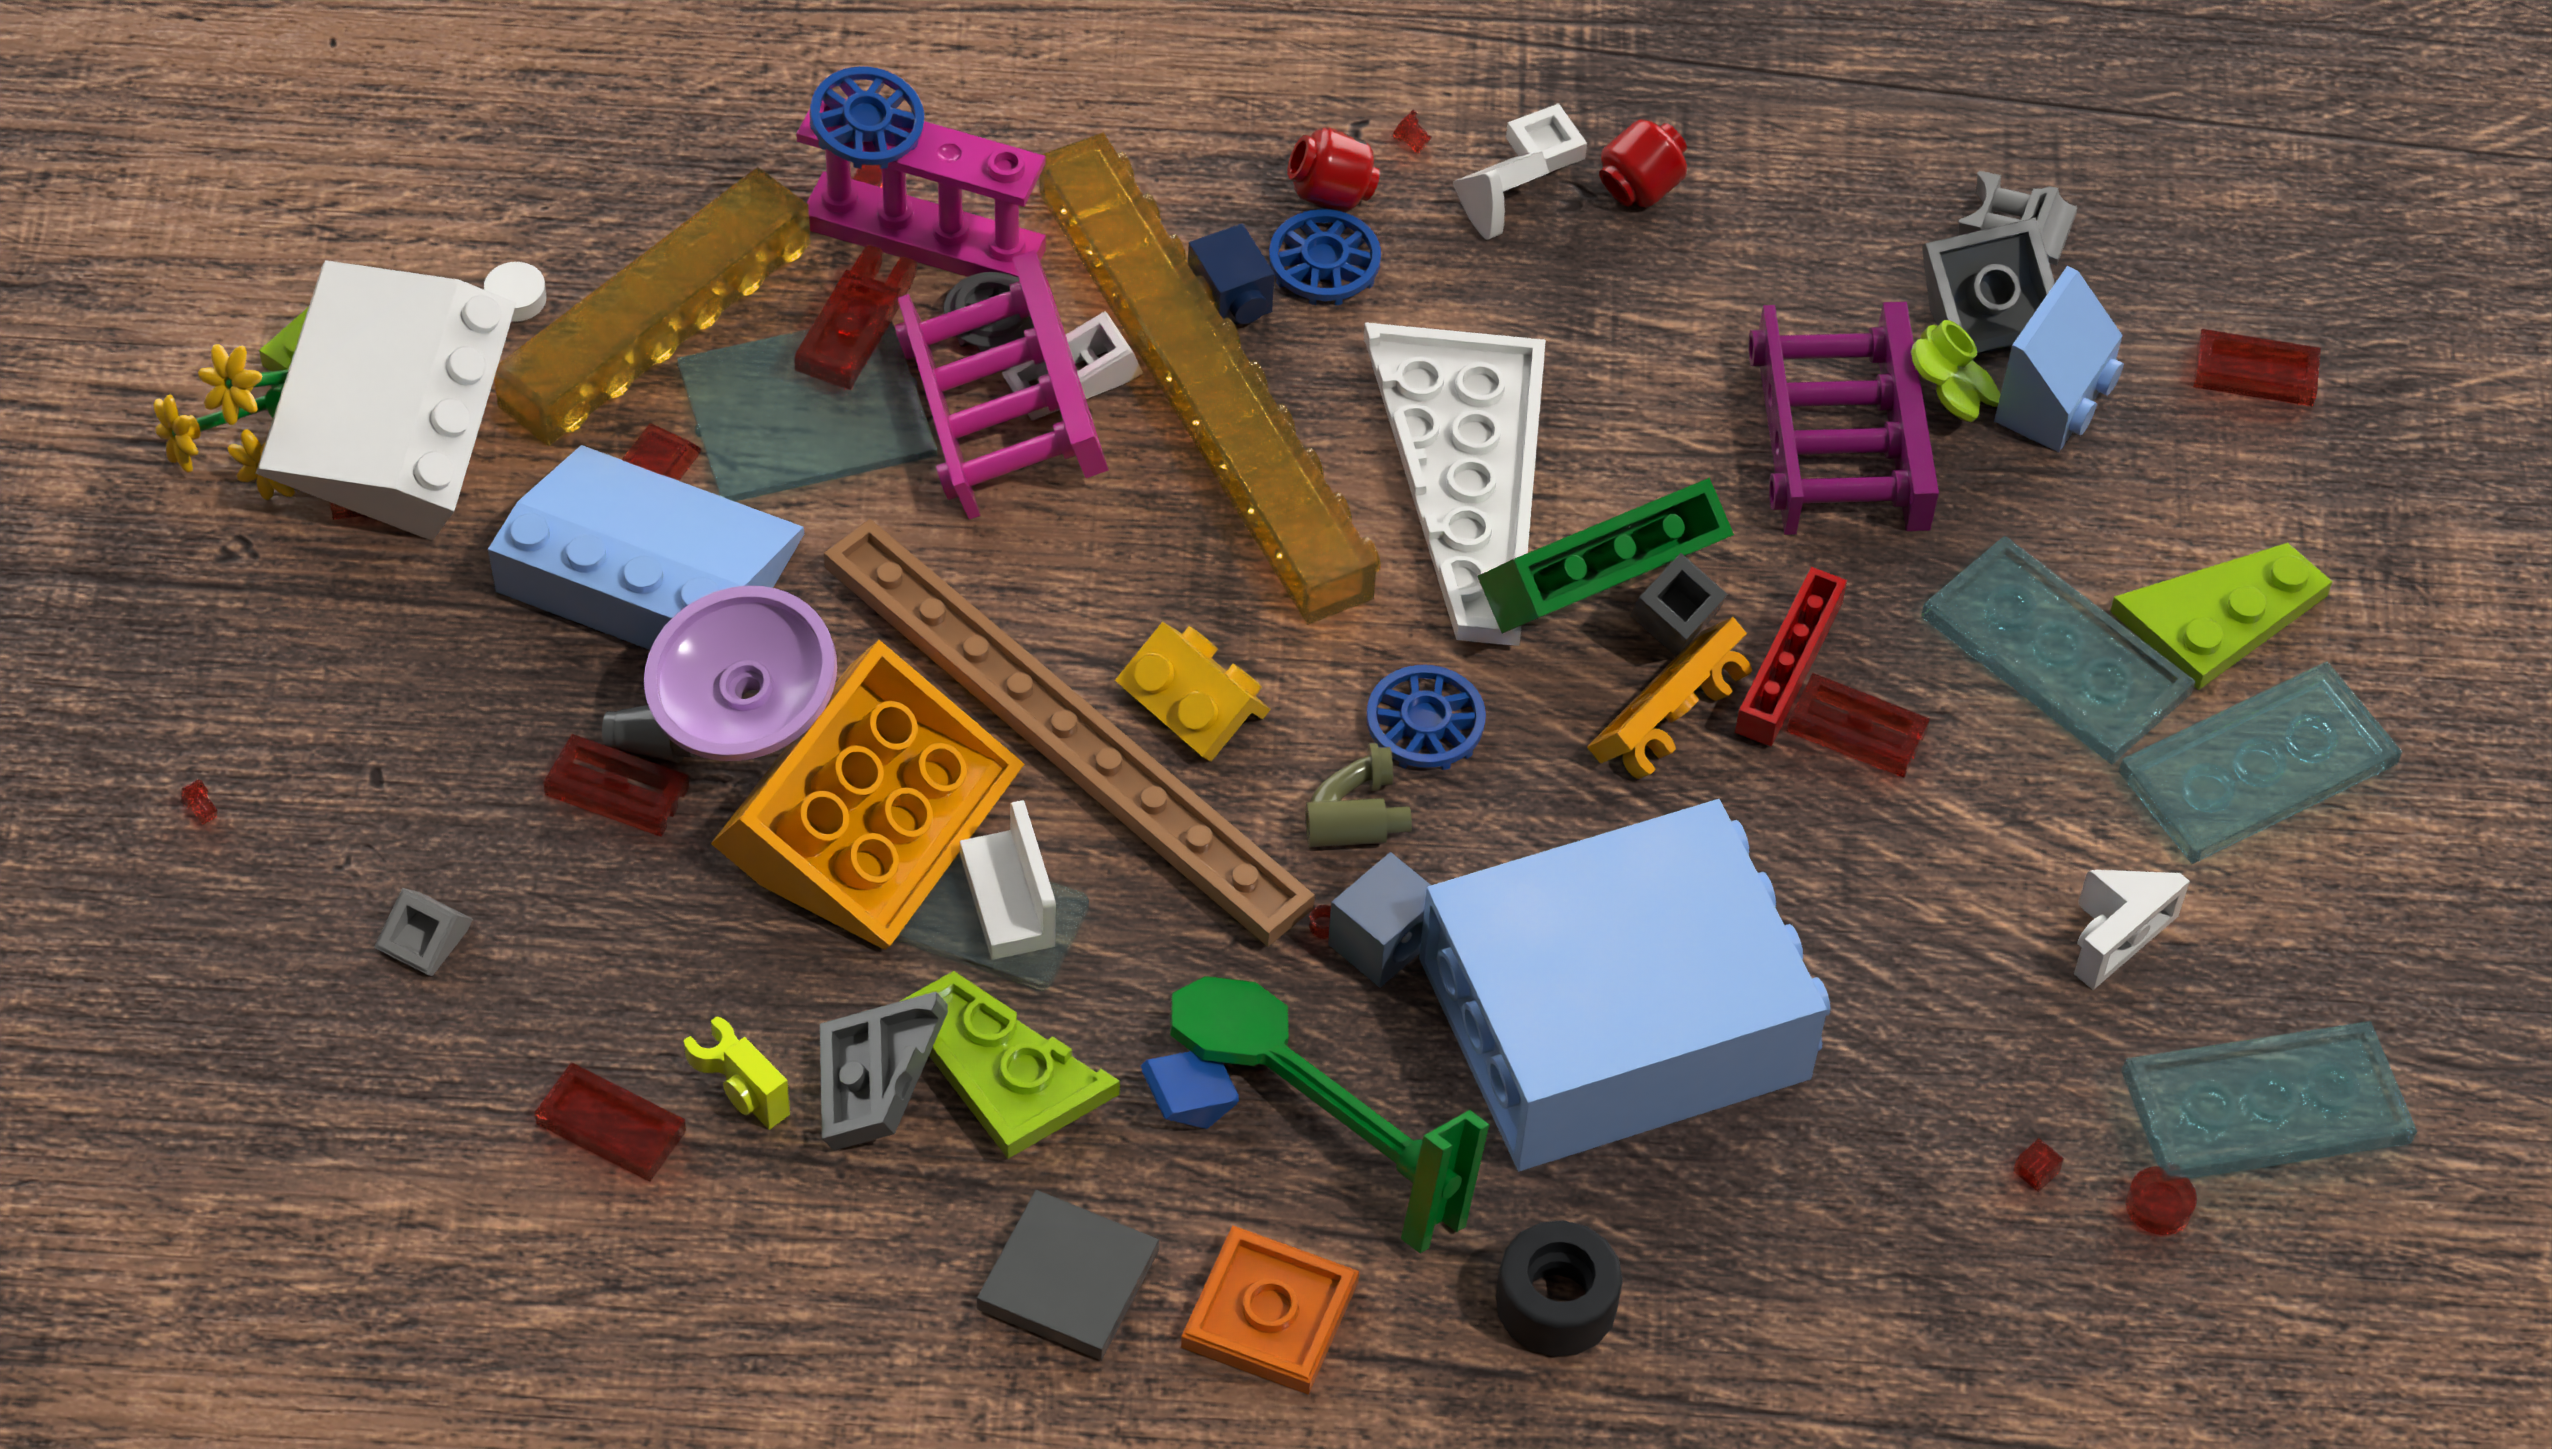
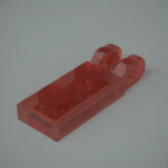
(854, 319)

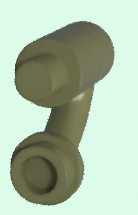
(1358, 821)

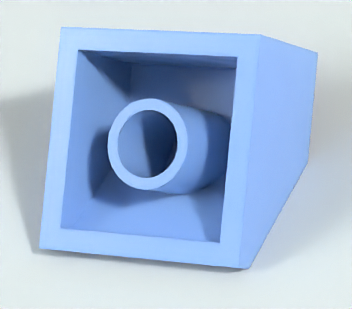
(2060, 365)

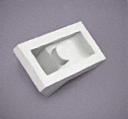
(2127, 915)

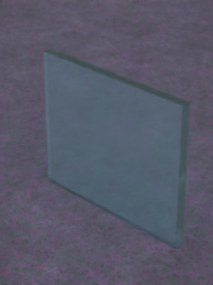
(789, 430)

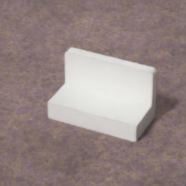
(1011, 888)

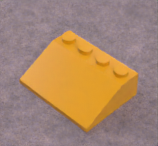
(870, 800)

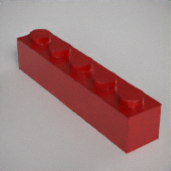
(1790, 656)

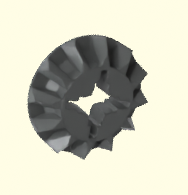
(976, 289)

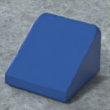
(1190, 1088)

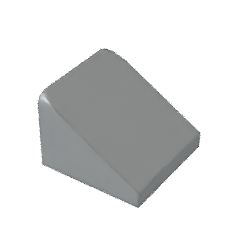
(422, 931)

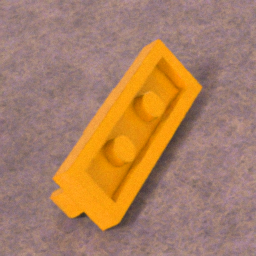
(1673, 696)

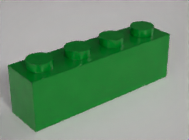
(1605, 555)

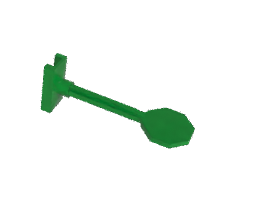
(1250, 1027)

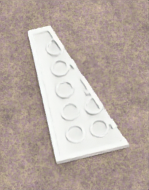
(1468, 445)

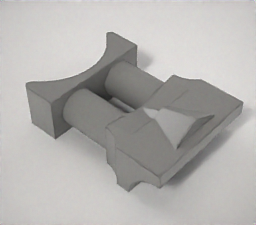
(2044, 204)

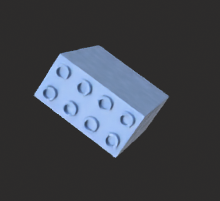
(1622, 983)

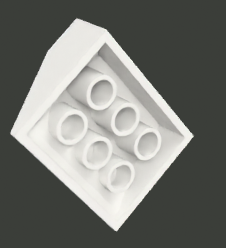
(387, 393)

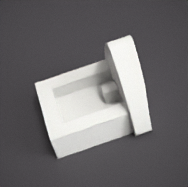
(1483, 190)

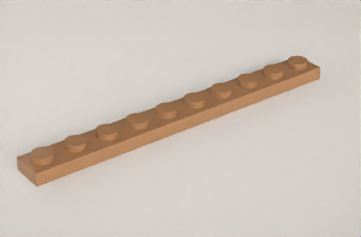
(1070, 733)

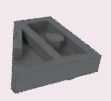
(873, 1067)

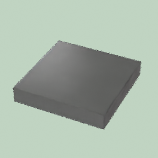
(1068, 1274)

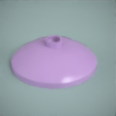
(736, 645)

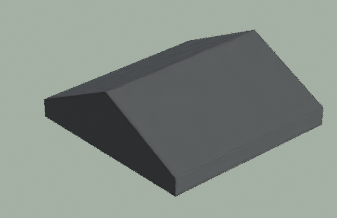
(1989, 281)

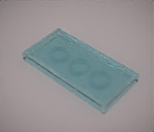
(2058, 649)
(2259, 762)
(2268, 1101)

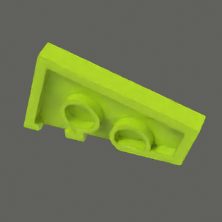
(2222, 611)
(1009, 1073)

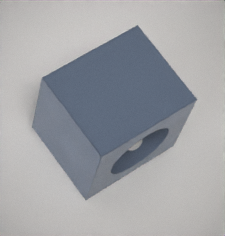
(1380, 919)

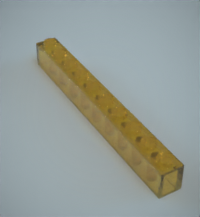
(1209, 379)

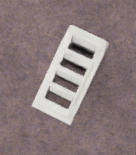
(1085, 343)

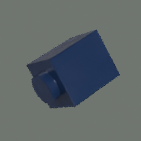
(1235, 273)

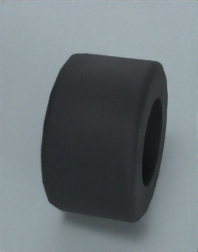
(1564, 1251)

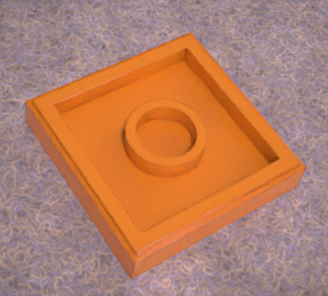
(1270, 1309)

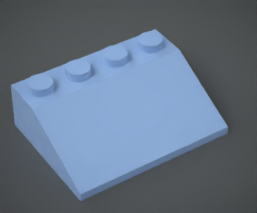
(631, 546)

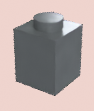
(1678, 604)

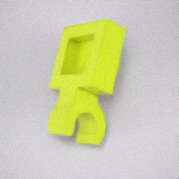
(750, 1078)

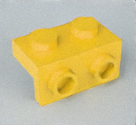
(1190, 690)

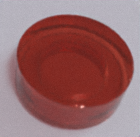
(2160, 1204)

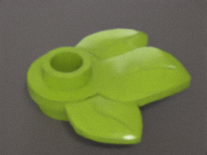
(1946, 358)

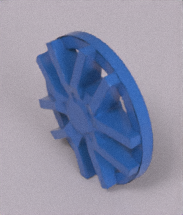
(866, 116)
(1324, 255)
(1426, 717)

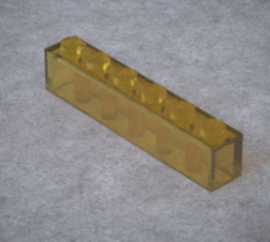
(652, 306)

